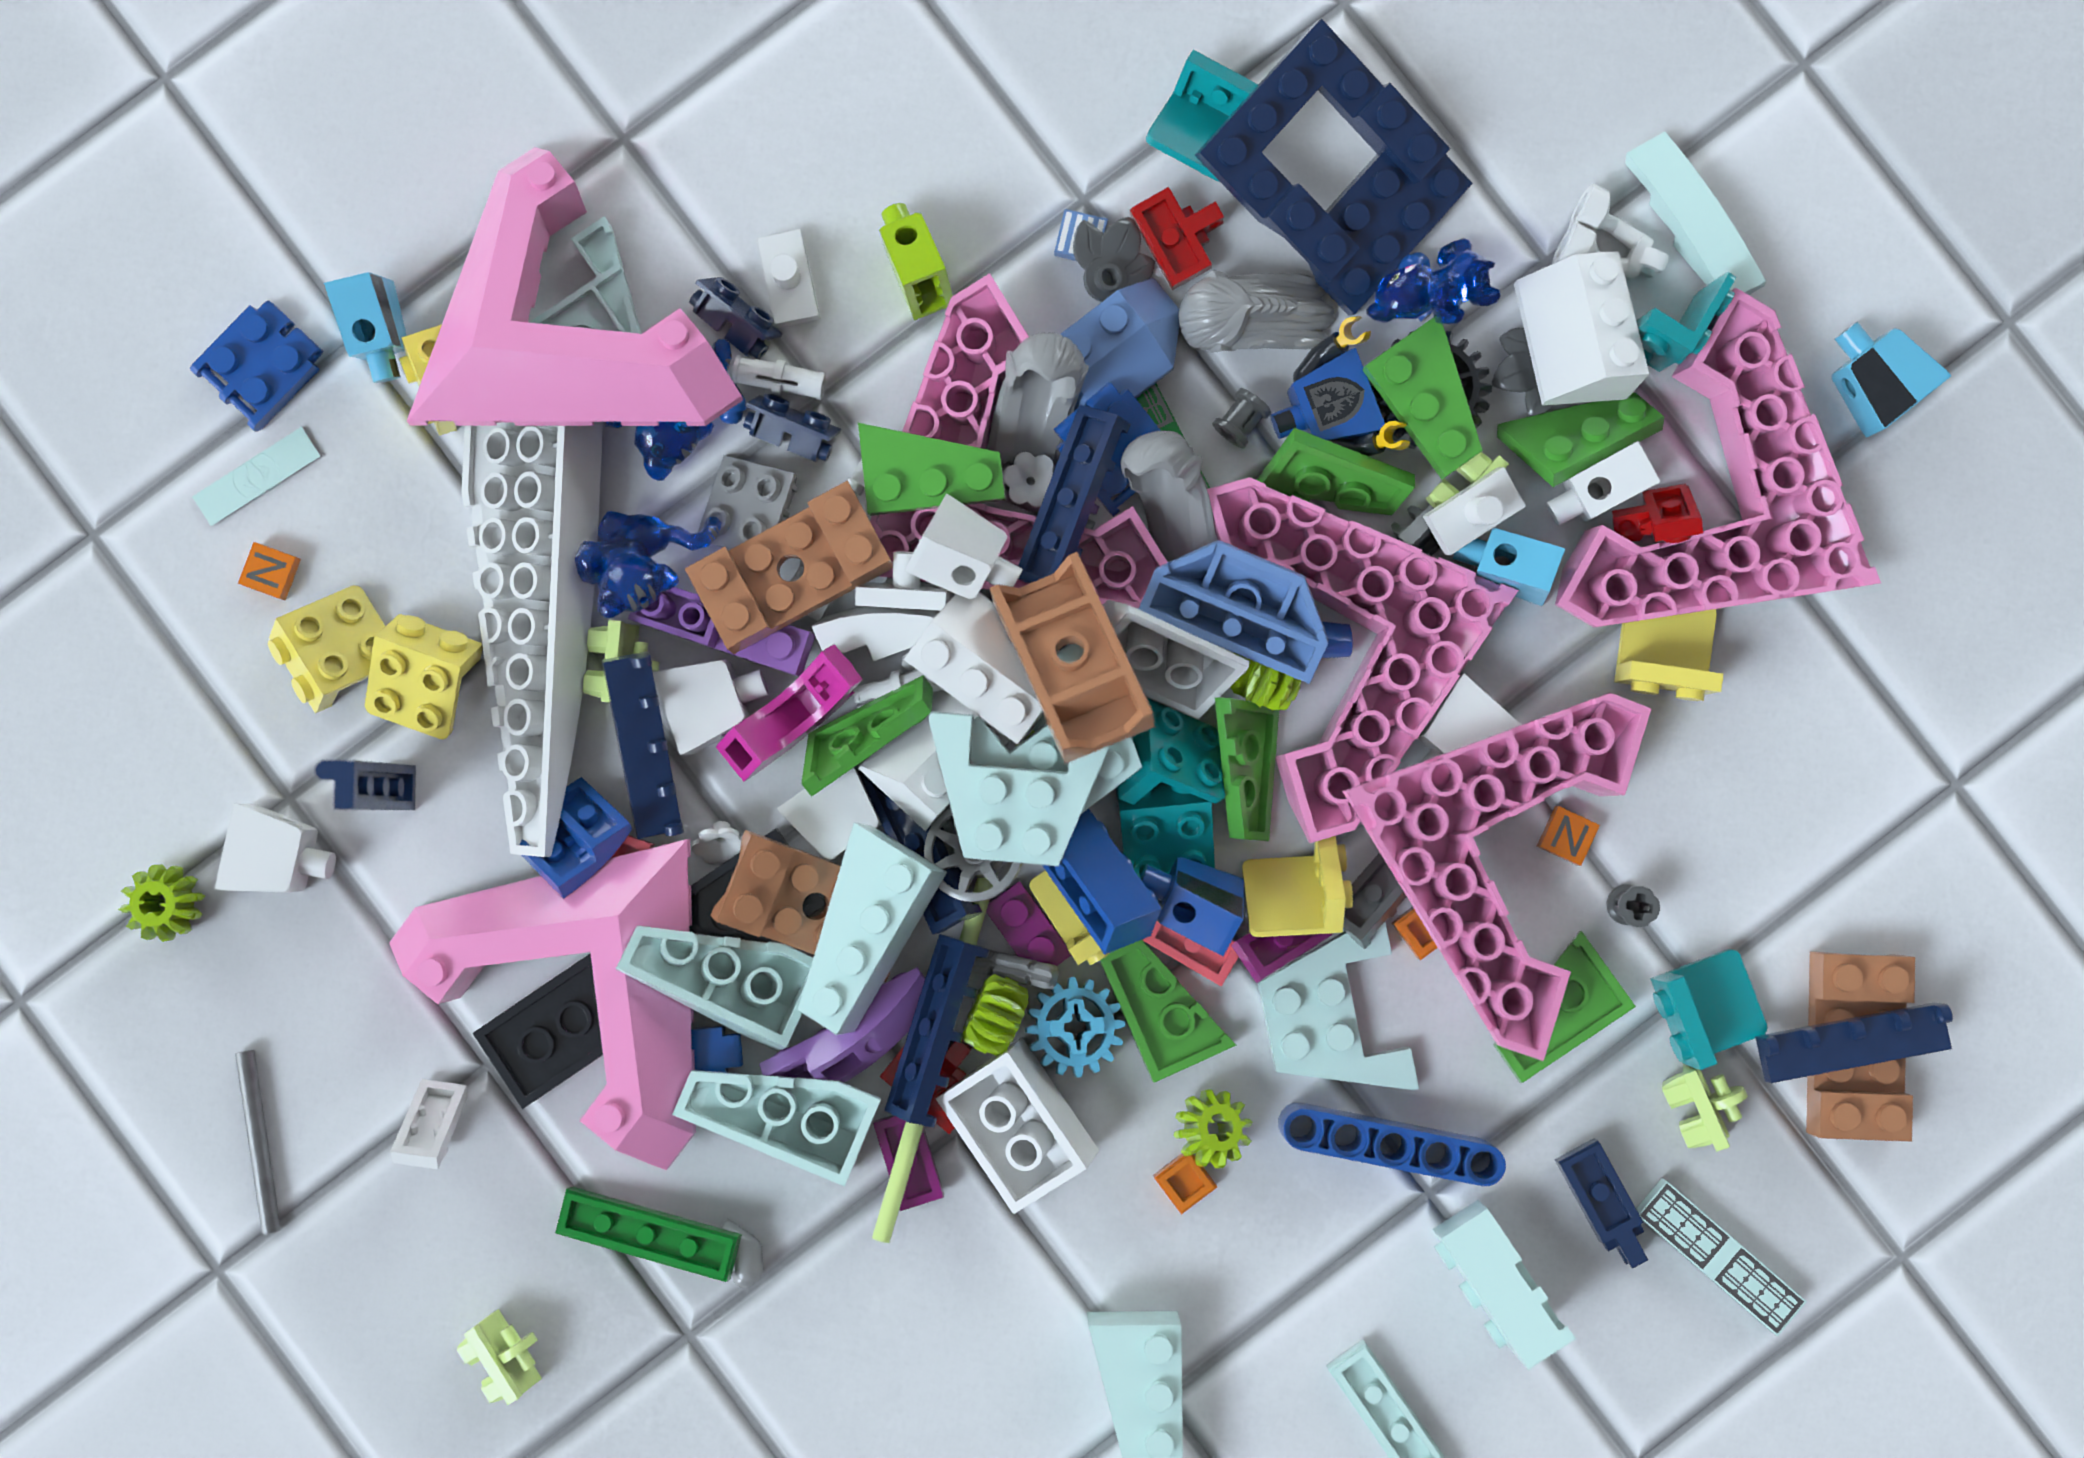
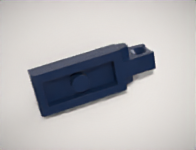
(1604, 1200)

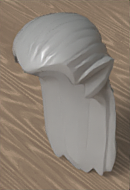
(1254, 312)
(1036, 396)
(1171, 491)

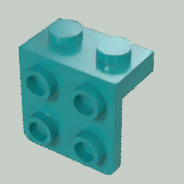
(1197, 108)
(1672, 341)
(1176, 753)
(1165, 827)
(1708, 1007)

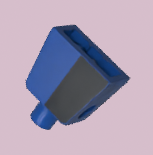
(1198, 902)

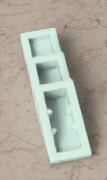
(1693, 214)

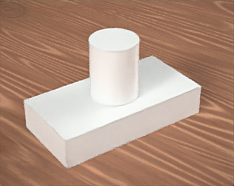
(788, 278)
(1474, 511)
(904, 591)
(429, 1124)

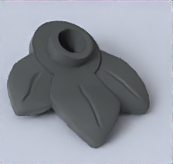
(1111, 252)
(1517, 372)

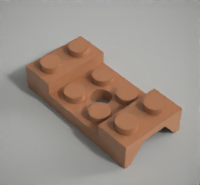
(745, 585)
(1085, 700)
(770, 891)
(1871, 1098)

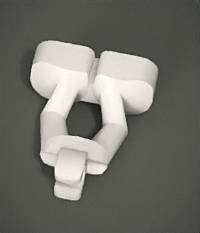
(1592, 215)

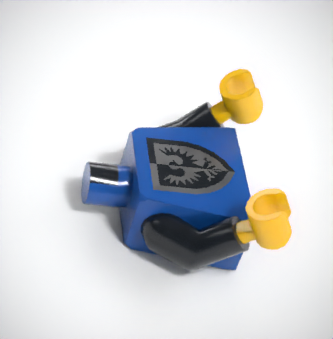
(1336, 399)

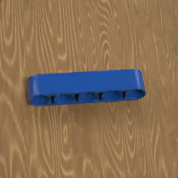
(1409, 1156)

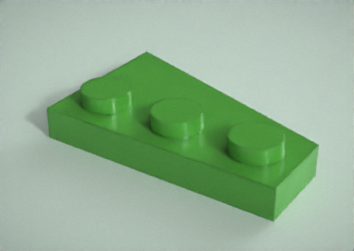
(1427, 395)
(1579, 436)
(917, 471)
(1332, 473)
(860, 733)
(1248, 765)
(1588, 1005)
(1160, 1013)

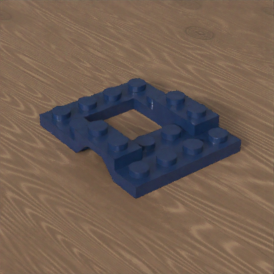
(1380, 211)

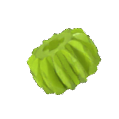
(1266, 686)
(145, 902)
(995, 1015)
(1212, 1110)

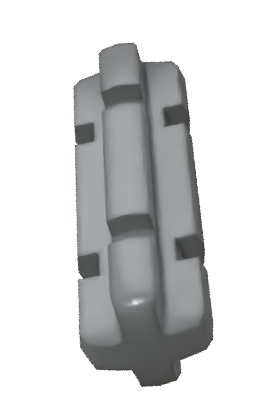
(1018, 969)

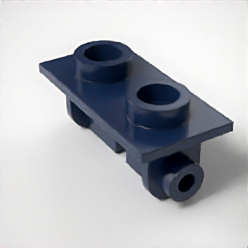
(722, 304)
(808, 429)

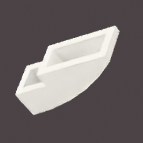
(880, 628)

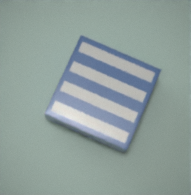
(1067, 230)

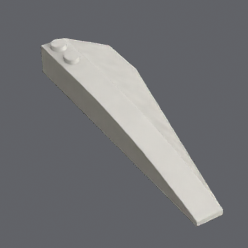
(531, 511)

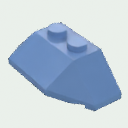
(1127, 340)
(1241, 607)

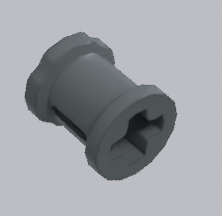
(1242, 418)
(1633, 893)

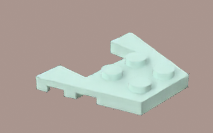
(605, 300)
(1041, 752)
(1009, 810)
(1315, 1020)

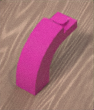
(791, 714)

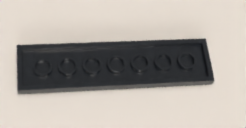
(558, 1025)

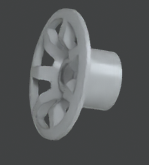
(970, 867)

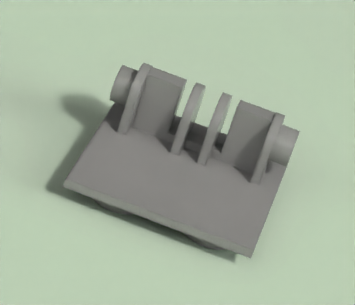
(748, 500)

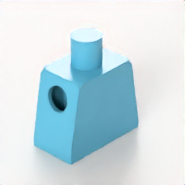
(1531, 560)

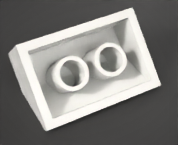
(1582, 330)
(1172, 662)
(978, 665)
(910, 766)
(1018, 1126)

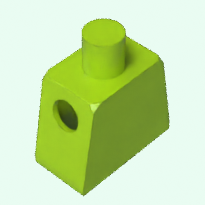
(915, 261)

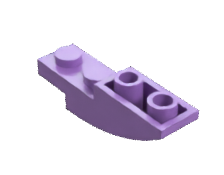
(685, 616)
(848, 1054)

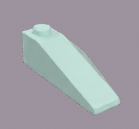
(728, 979)
(789, 1118)

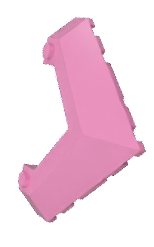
(506, 370)
(958, 407)
(1794, 522)
(1425, 623)
(1426, 830)
(640, 1028)

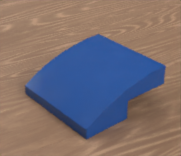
(585, 839)

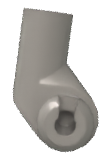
(749, 1257)

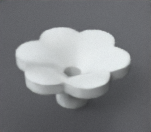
(1028, 467)
(718, 843)

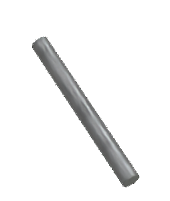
(257, 1141)

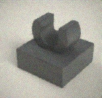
(1417, 532)

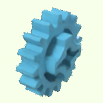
(1075, 1049)

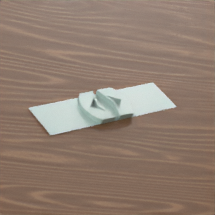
(256, 476)

